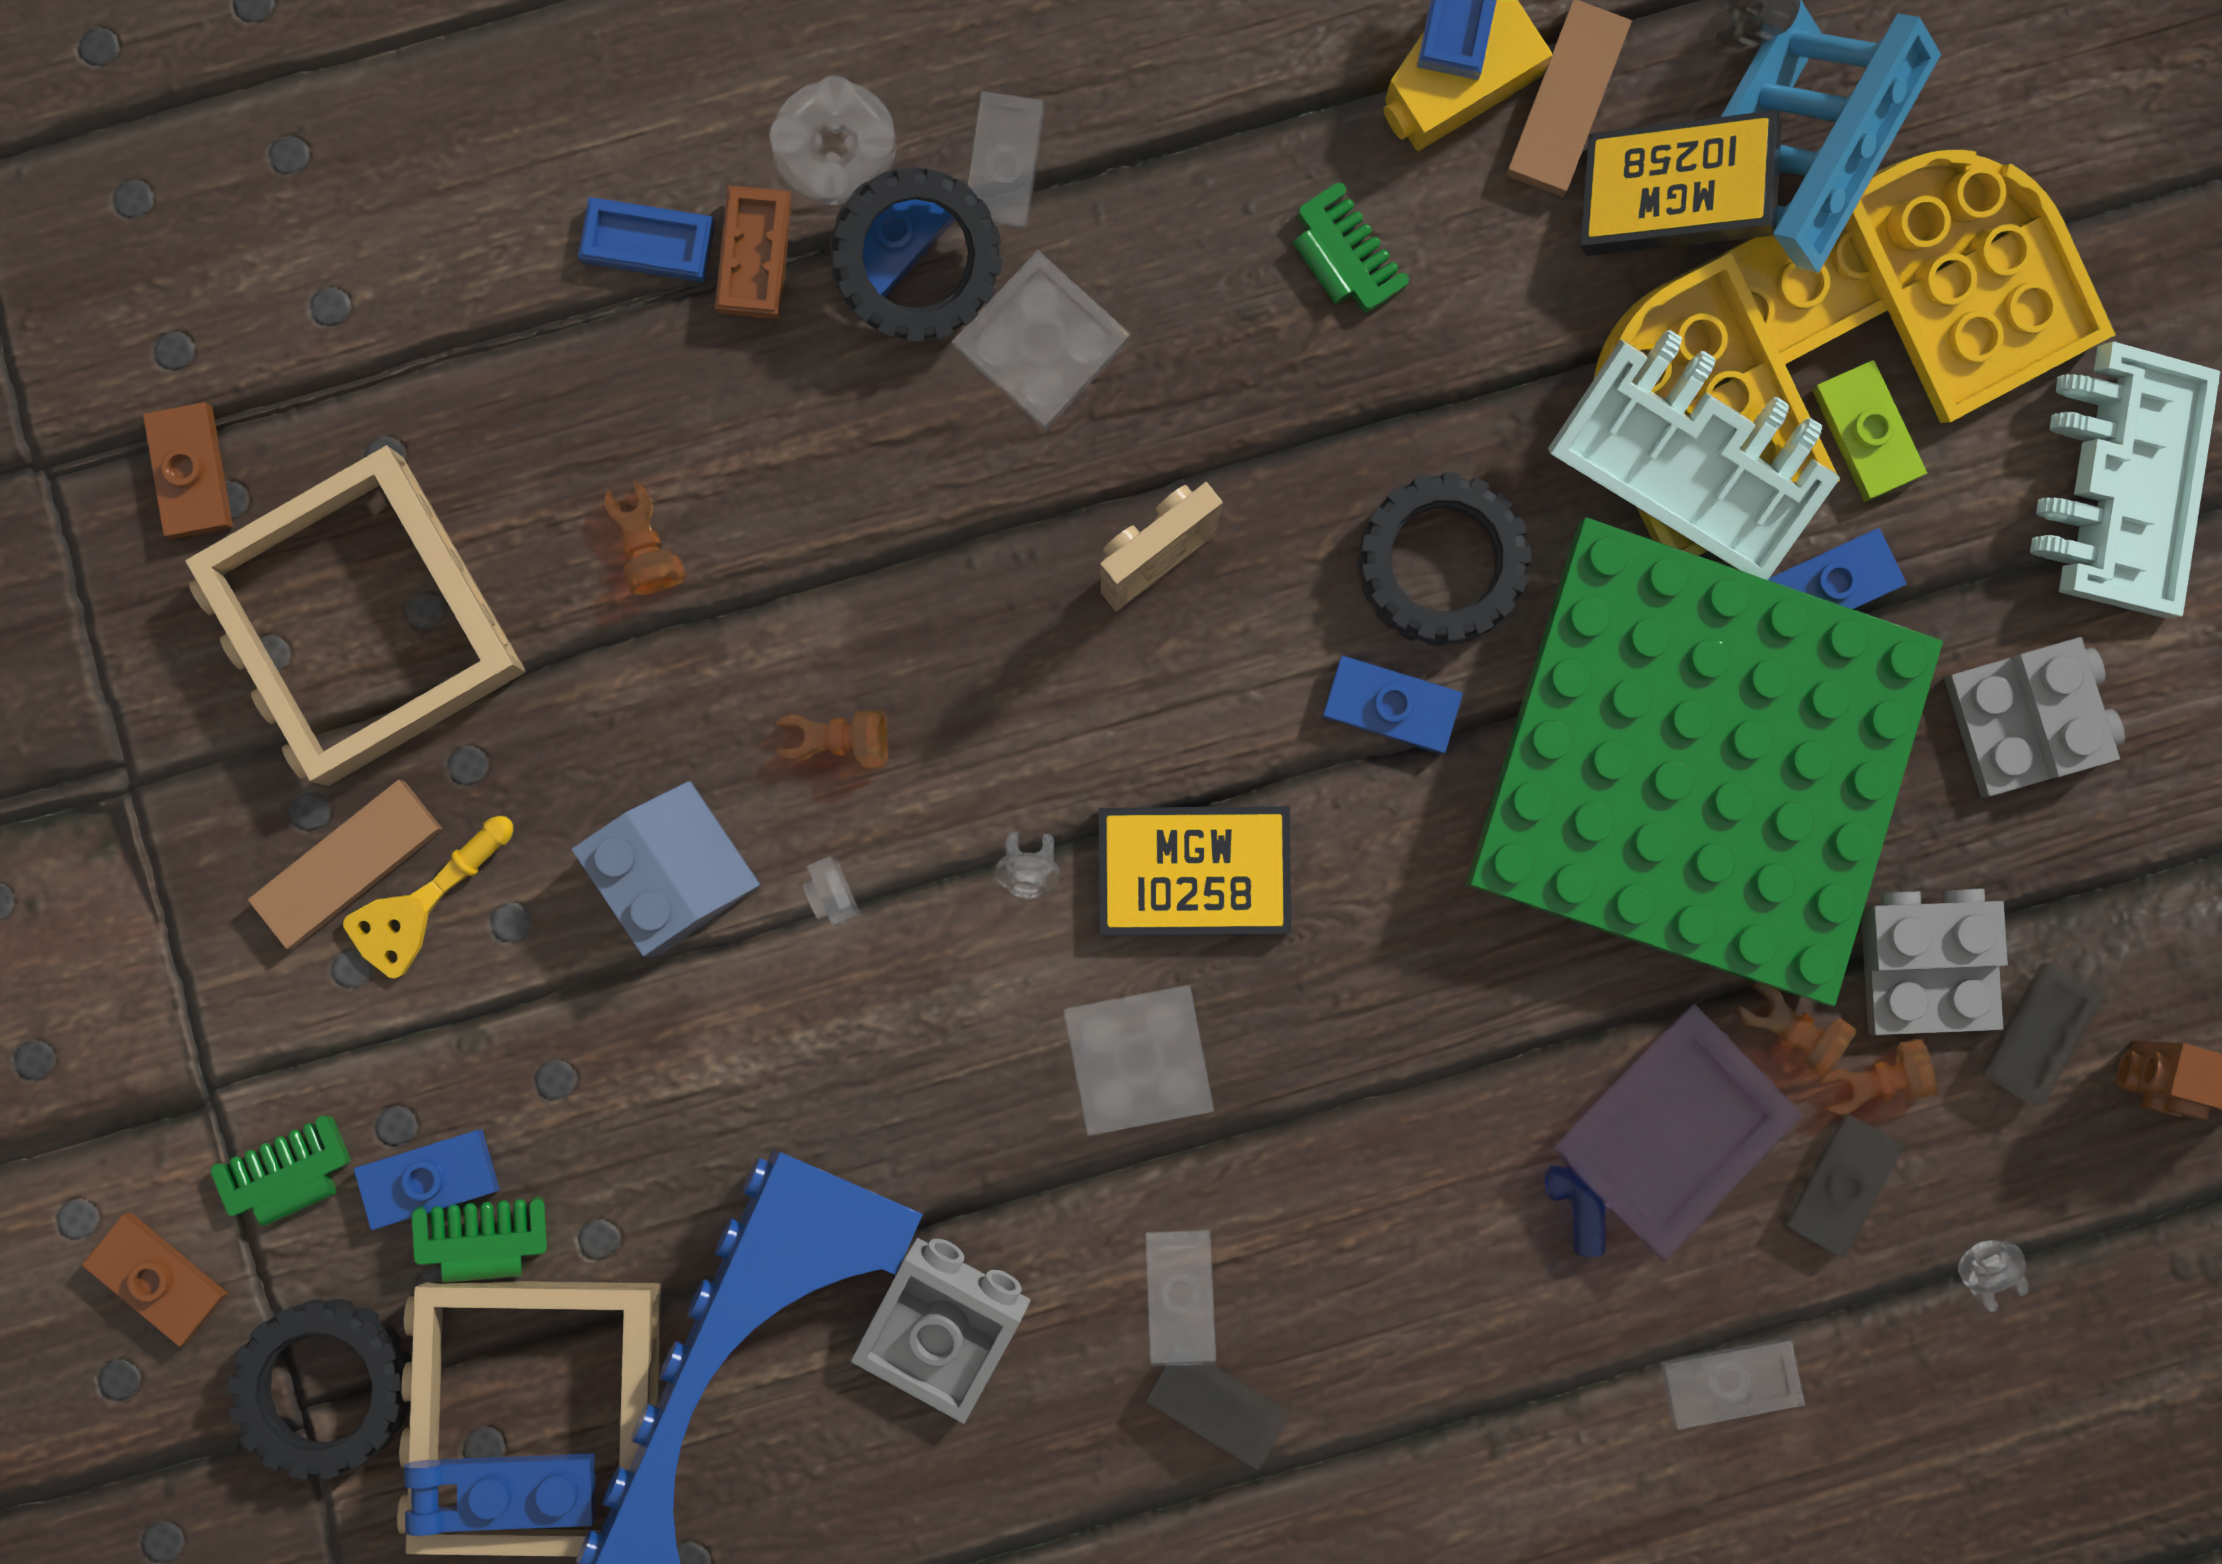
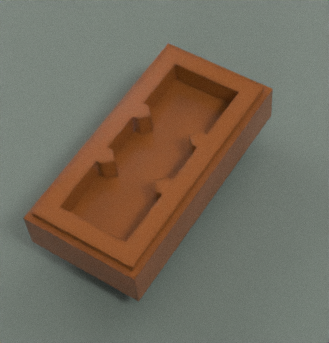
(753, 252)
(188, 471)
(155, 1279)

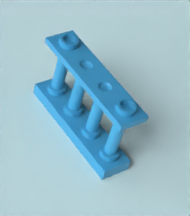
(1863, 125)

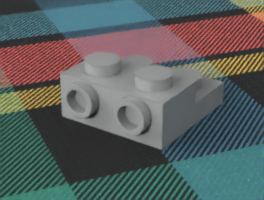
(2035, 716)
(1934, 963)
(942, 1328)

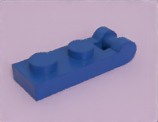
(501, 1493)

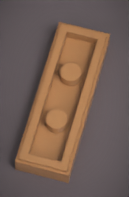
(1568, 98)
(345, 864)

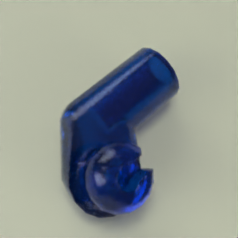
(1587, 1207)

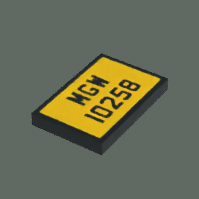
(1682, 183)
(1194, 871)

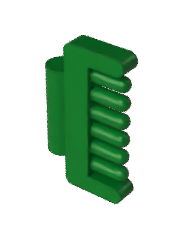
(1333, 259)
(288, 1188)
(474, 1253)

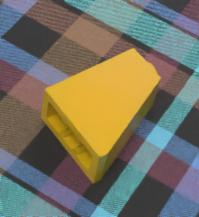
(1434, 103)

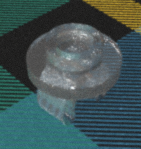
(1028, 873)
(1993, 1268)

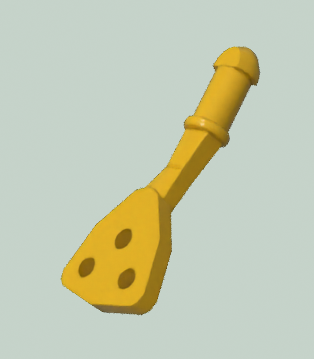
(414, 909)

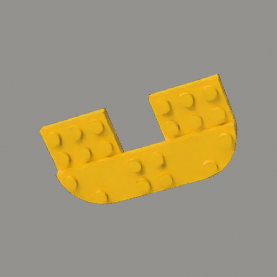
(1943, 241)

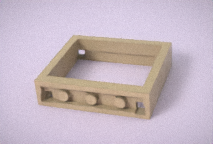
(272, 697)
(423, 1377)

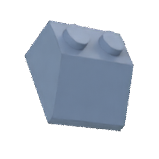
(666, 868)

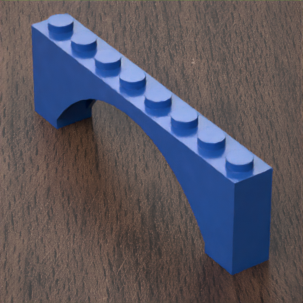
(792, 1239)

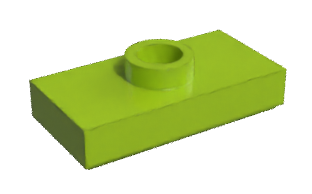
(1869, 431)

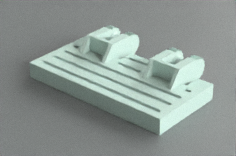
(1698, 468)
(2146, 472)

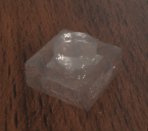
(830, 893)

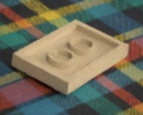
(1143, 557)

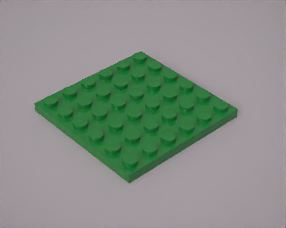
(1705, 762)

